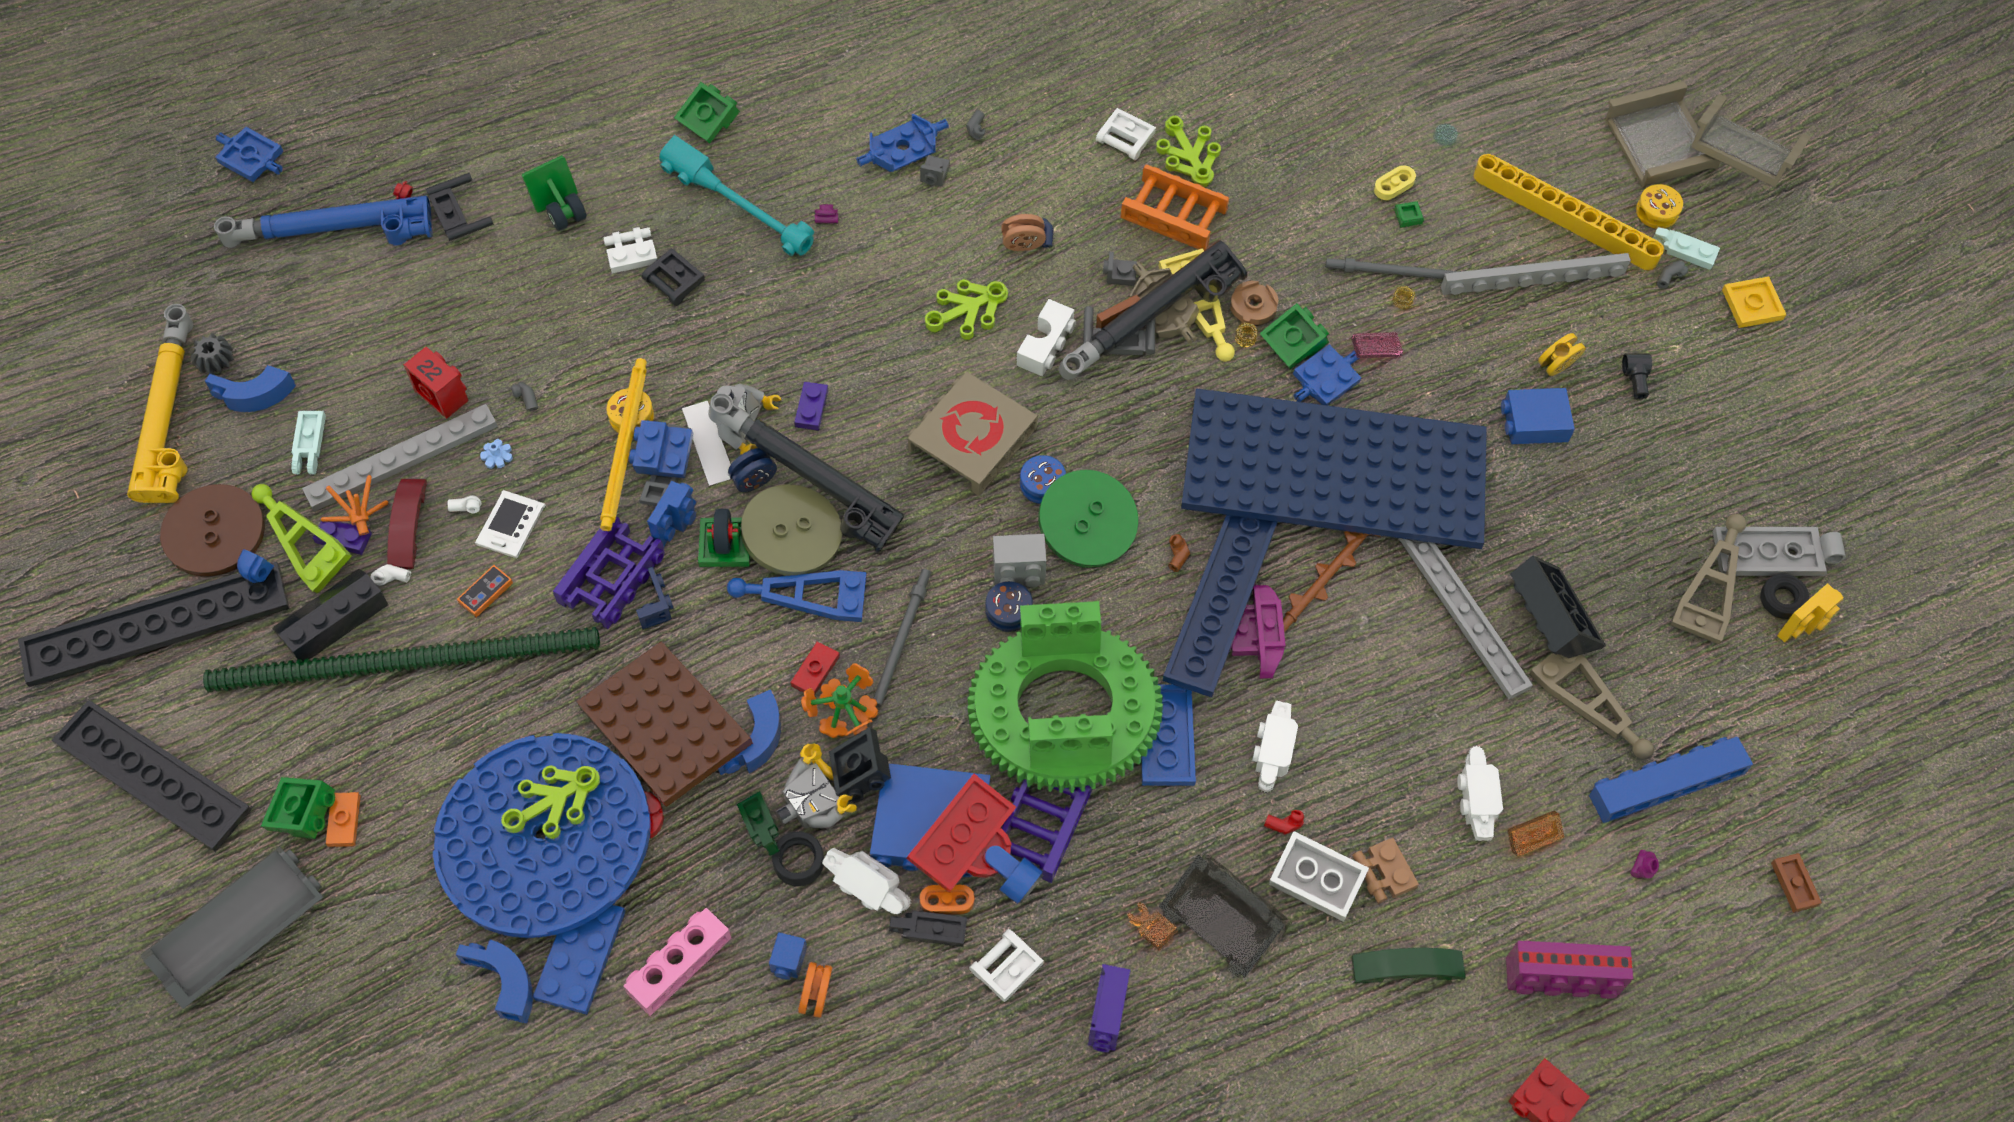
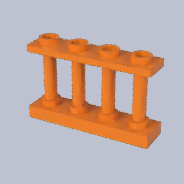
(1166, 224)

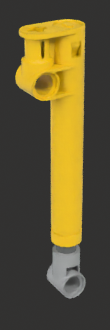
(158, 468)

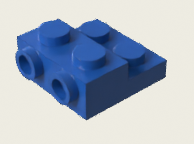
(661, 449)
(672, 512)

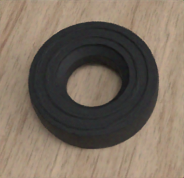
(1788, 582)

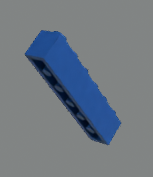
(1670, 779)

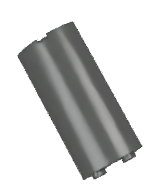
(232, 926)

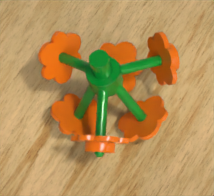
(839, 698)

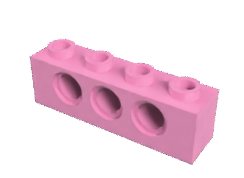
(653, 996)

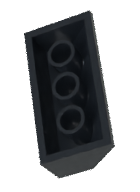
(1556, 608)
(331, 615)

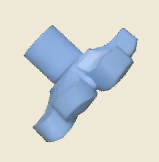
(496, 454)

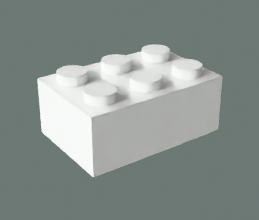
(1318, 876)

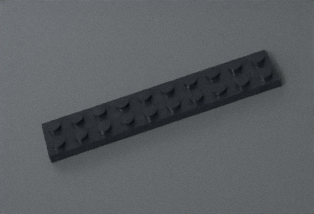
(149, 625)

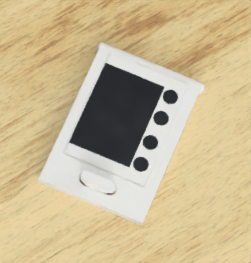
(510, 524)

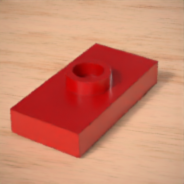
(815, 668)

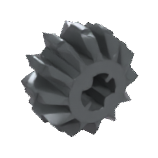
(211, 354)

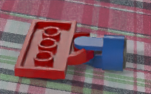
(971, 841)

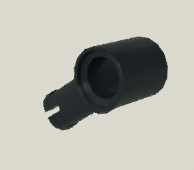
(1638, 368)

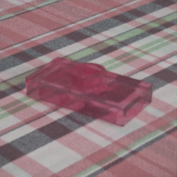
(1377, 345)

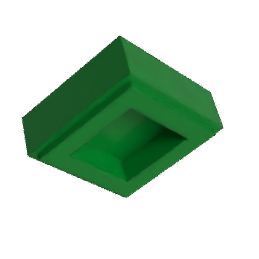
(1408, 214)

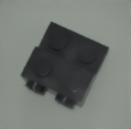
(859, 766)

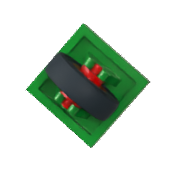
(722, 541)

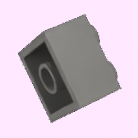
(1019, 559)

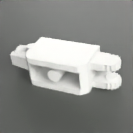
(1276, 746)
(1481, 794)
(867, 880)

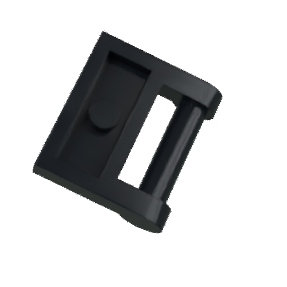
(678, 271)

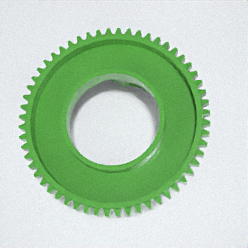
(1064, 749)

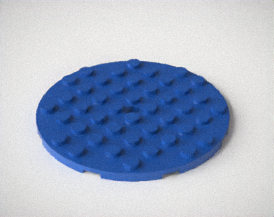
(533, 883)

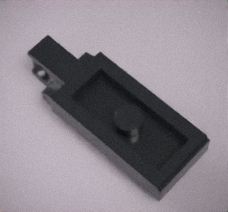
(930, 928)

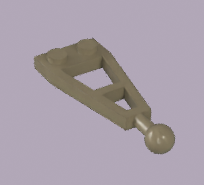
(1702, 621)
(1557, 668)

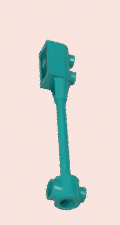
(698, 169)

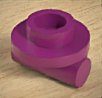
(826, 214)
(1645, 865)

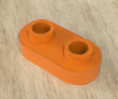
(947, 901)

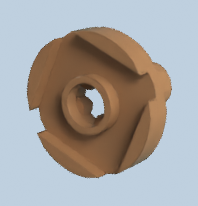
(1251, 314)

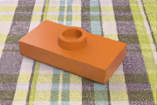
(343, 820)

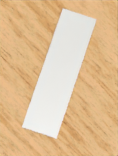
(707, 443)

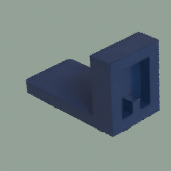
(655, 613)

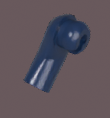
(1049, 234)

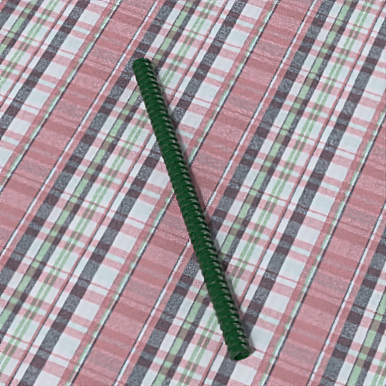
(399, 659)

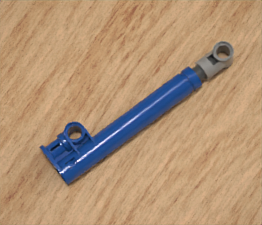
(399, 219)

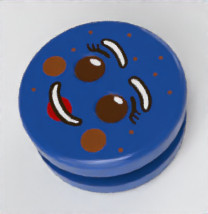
(1038, 475)

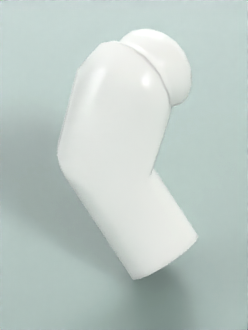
(470, 504)
(389, 573)

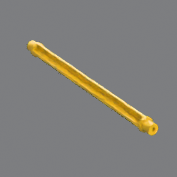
(623, 445)

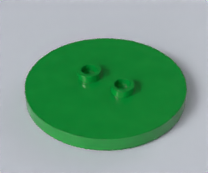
(1088, 518)

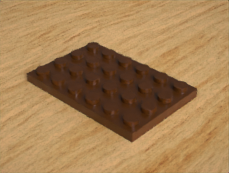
(664, 723)

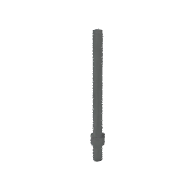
(1350, 265)
(917, 595)

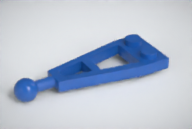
(850, 595)

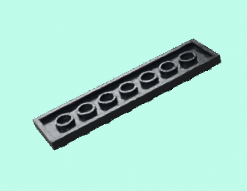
(152, 775)

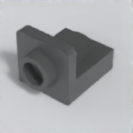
(934, 170)
(1119, 271)

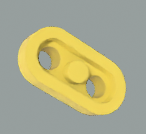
(1392, 182)

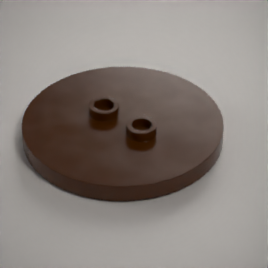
(210, 529)

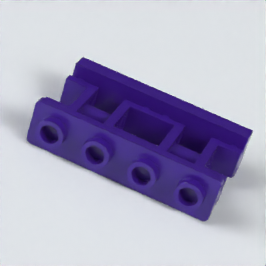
(592, 562)

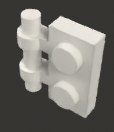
(633, 255)

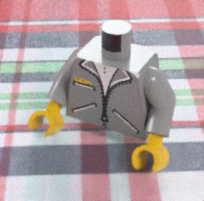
(749, 400)
(811, 795)

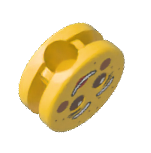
(1659, 206)
(1561, 354)
(616, 406)

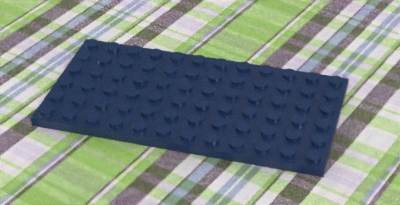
(1337, 468)

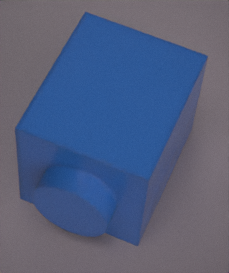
(787, 956)

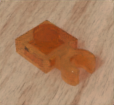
(1153, 928)

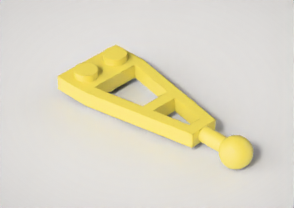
(1224, 350)

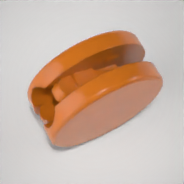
(815, 988)

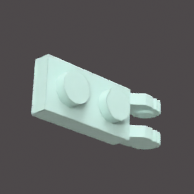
(307, 440)

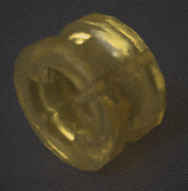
(1402, 303)
(1247, 328)

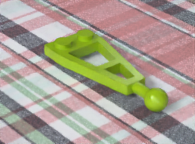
(325, 563)

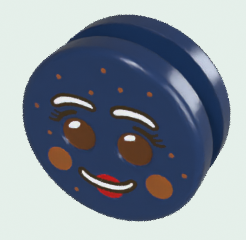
(752, 470)
(1004, 604)

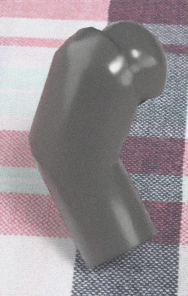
(974, 127)
(1670, 270)
(527, 393)

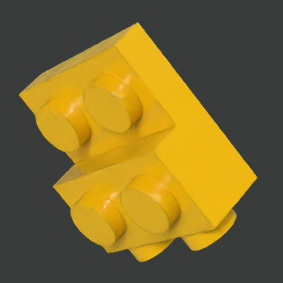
(1813, 614)

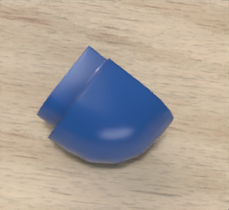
(253, 567)

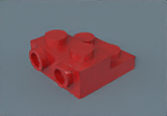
(1548, 1096)

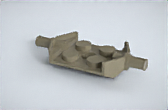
(1177, 318)

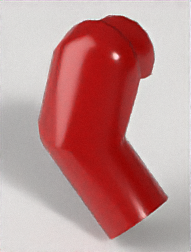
(1288, 824)

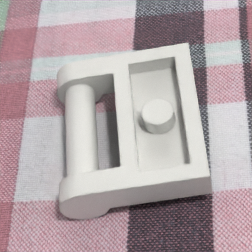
(1128, 128)
(1012, 971)

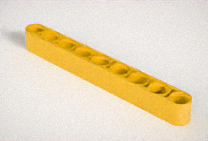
(1568, 211)

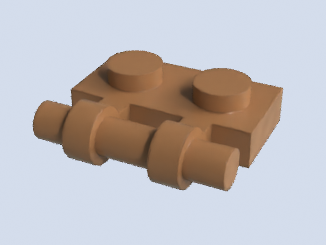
(1392, 867)

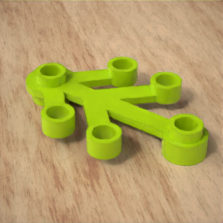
(1174, 128)
(968, 305)
(555, 798)

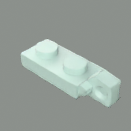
(1687, 247)

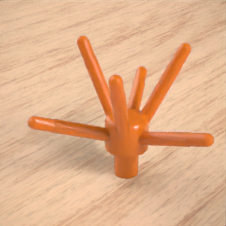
(357, 515)

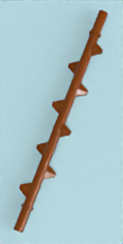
(1325, 573)

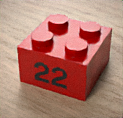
(436, 381)

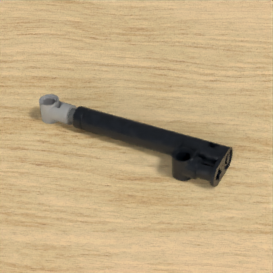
(1206, 269)
(874, 516)

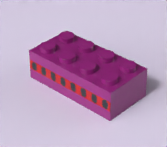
(1569, 969)

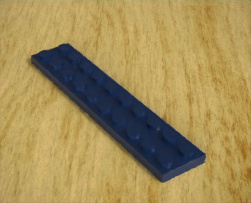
(1219, 604)

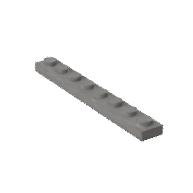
(1536, 273)
(401, 456)
(1469, 617)

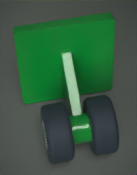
(549, 188)

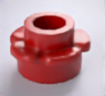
(403, 190)

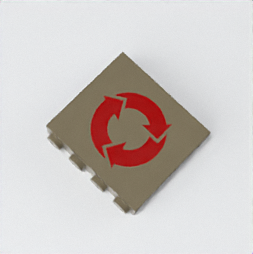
(974, 430)

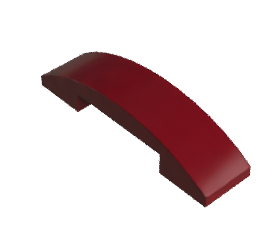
(404, 522)

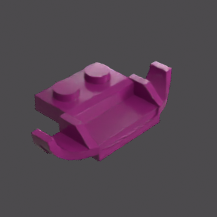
(1262, 631)

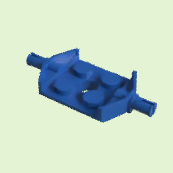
(916, 134)

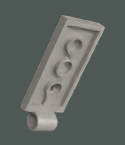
(1765, 551)

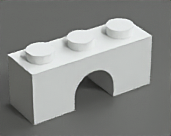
(1039, 353)

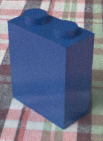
(1538, 416)

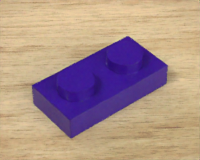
(811, 406)
(346, 534)

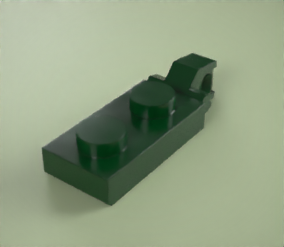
(759, 822)

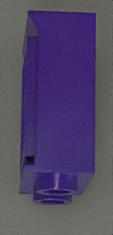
(1108, 1008)

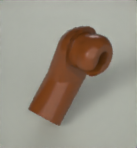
(1180, 550)

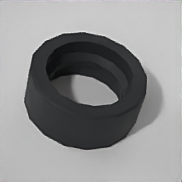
(807, 876)

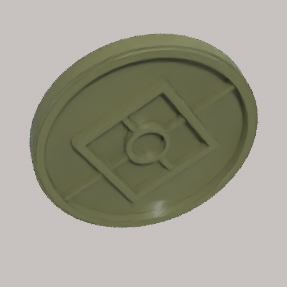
(791, 530)

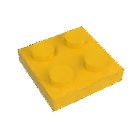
(1754, 302)

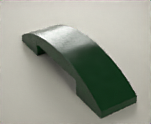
(1408, 963)

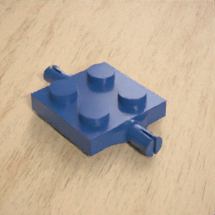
(249, 154)
(1326, 376)

